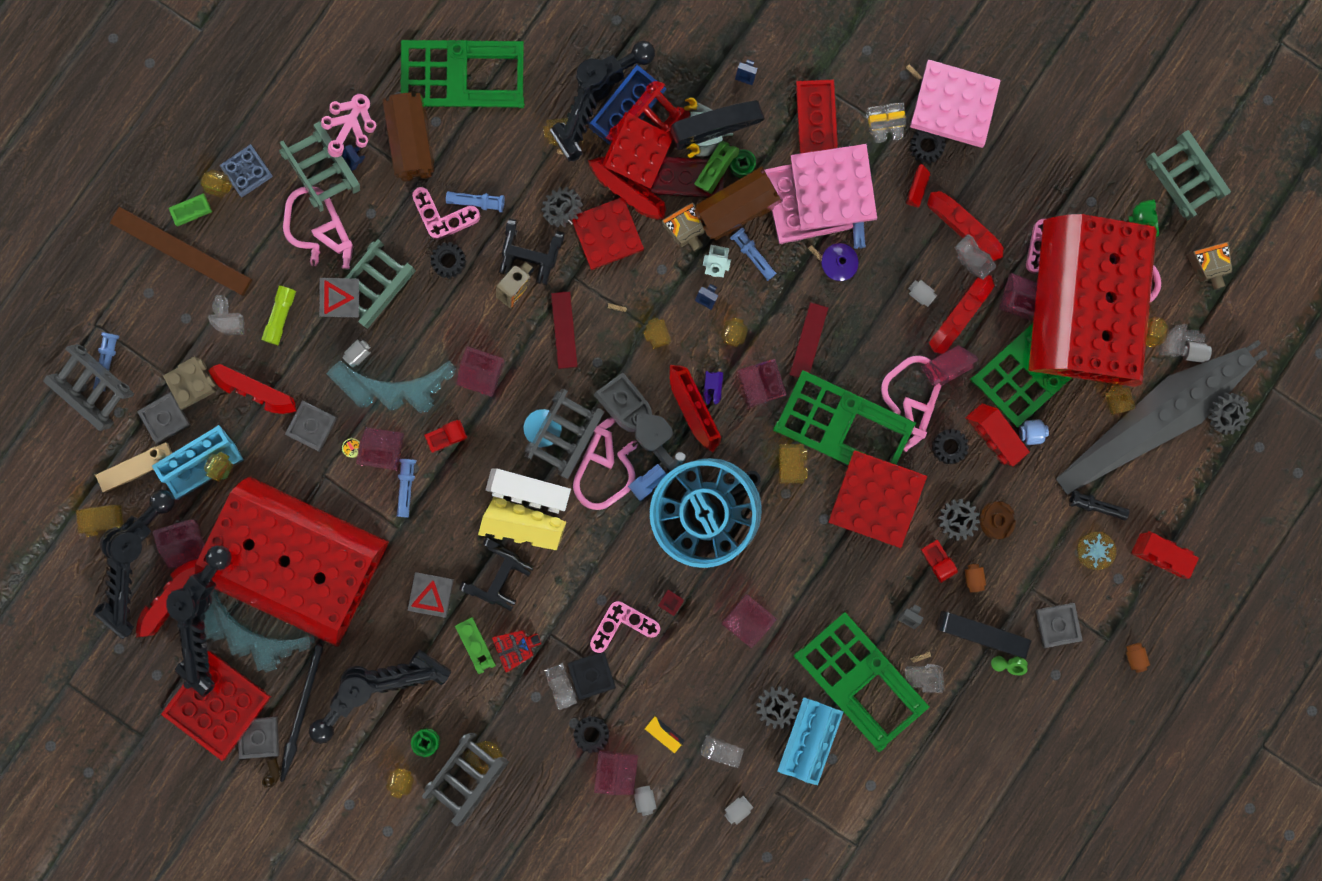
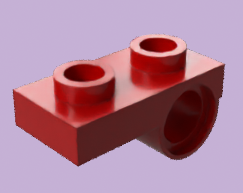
(446, 436)
(939, 561)

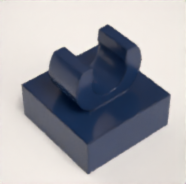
(746, 72)
(351, 157)
(707, 296)

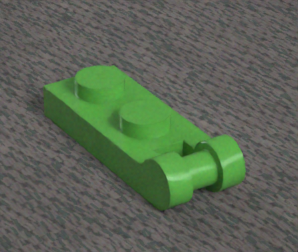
(716, 167)
(475, 645)

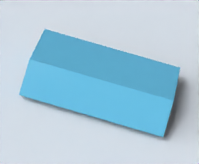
(184, 468)
(810, 741)

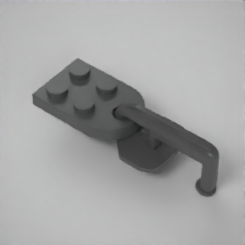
(635, 415)

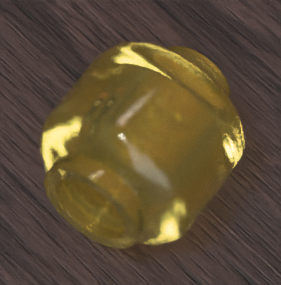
(215, 183)
(1156, 331)
(734, 332)
(218, 466)
(400, 783)

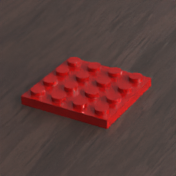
(877, 499)
(223, 714)

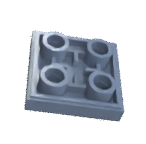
(246, 170)

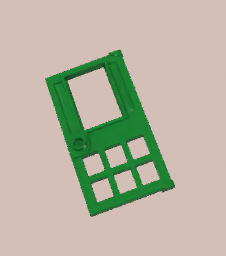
(457, 61)
(1020, 351)
(842, 418)
(865, 670)

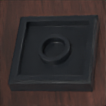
(591, 675)

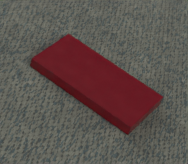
(678, 177)

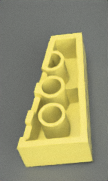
(521, 524)

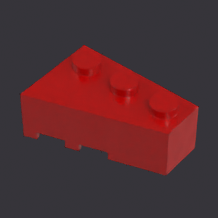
(998, 434)
(1165, 554)

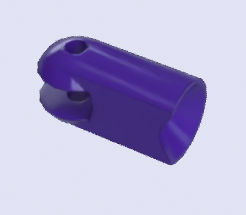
(713, 385)

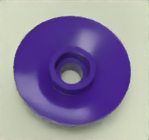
(832, 266)

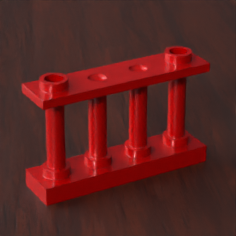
(653, 91)

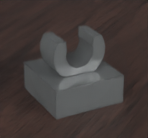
(910, 617)

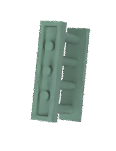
(338, 166)
(1206, 171)
(391, 287)

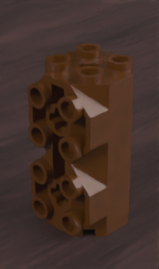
(408, 136)
(737, 204)

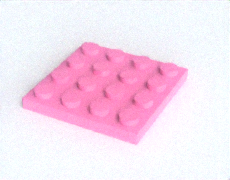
(955, 103)
(833, 187)
(786, 213)

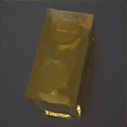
(792, 464)
(98, 519)

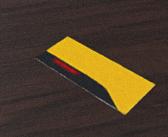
(664, 734)

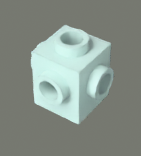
(717, 261)

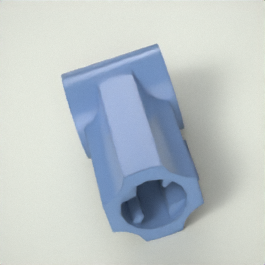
(645, 484)

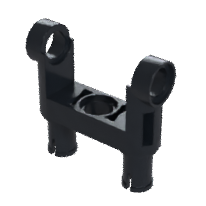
(545, 261)
(494, 594)

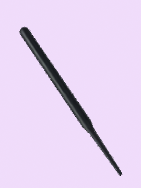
(291, 746)

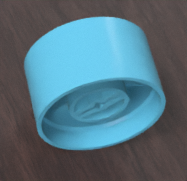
(698, 496)

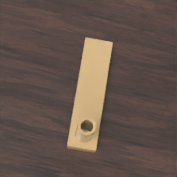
(132, 468)

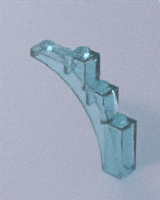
(391, 394)
(241, 640)

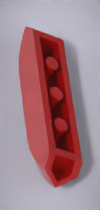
(631, 191)
(964, 223)
(961, 314)
(274, 400)
(694, 407)
(153, 618)

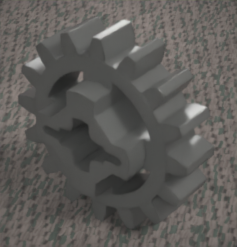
(562, 207)
(1229, 413)
(955, 513)
(768, 708)

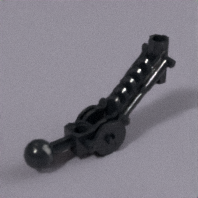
(595, 84)
(121, 548)
(188, 608)
(359, 684)

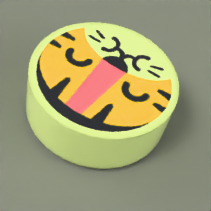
(350, 447)

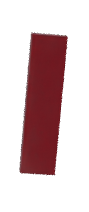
(564, 330)
(809, 339)

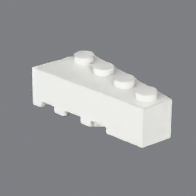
(527, 489)

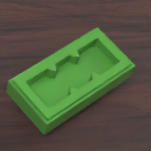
(190, 209)

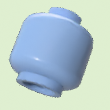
(1033, 432)

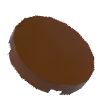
(997, 520)

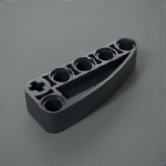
(715, 123)
(983, 634)

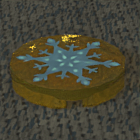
(1096, 550)

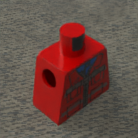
(515, 648)

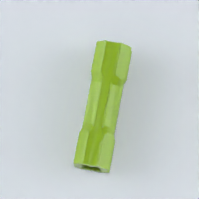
(283, 301)

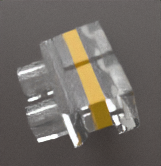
(886, 119)

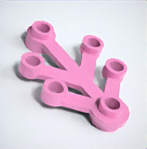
(349, 121)

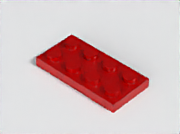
(816, 115)

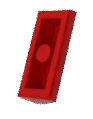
(918, 186)

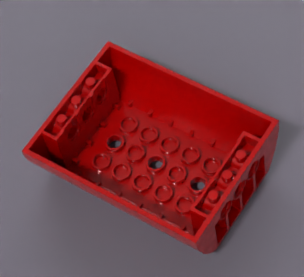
(1073, 302)
(314, 545)

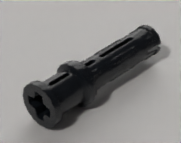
(1091, 503)

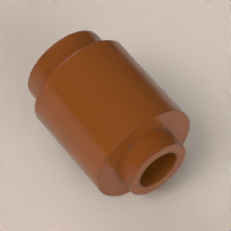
(975, 578)
(1137, 657)

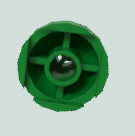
(1145, 214)

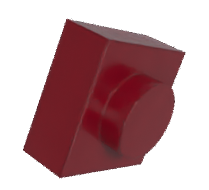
(671, 602)

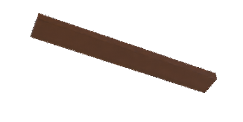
(181, 251)

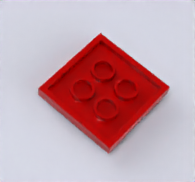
(637, 150)
(607, 233)

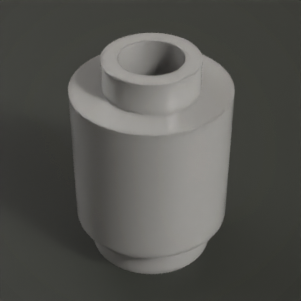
(922, 292)
(1197, 352)
(356, 353)
(644, 800)
(738, 810)

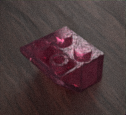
(1019, 297)
(949, 365)
(480, 371)
(761, 383)
(380, 449)
(179, 543)
(749, 621)
(616, 773)

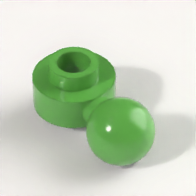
(1015, 665)

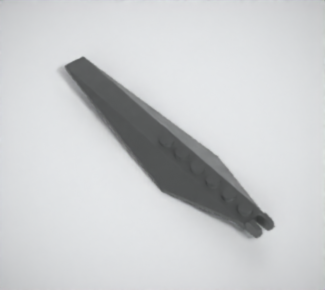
(1161, 415)

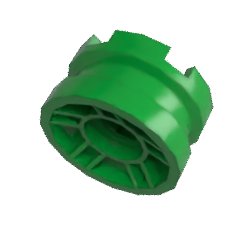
(750, 160)
(427, 734)

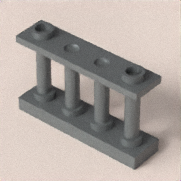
(73, 395)
(583, 433)
(484, 781)

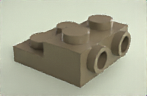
(190, 382)

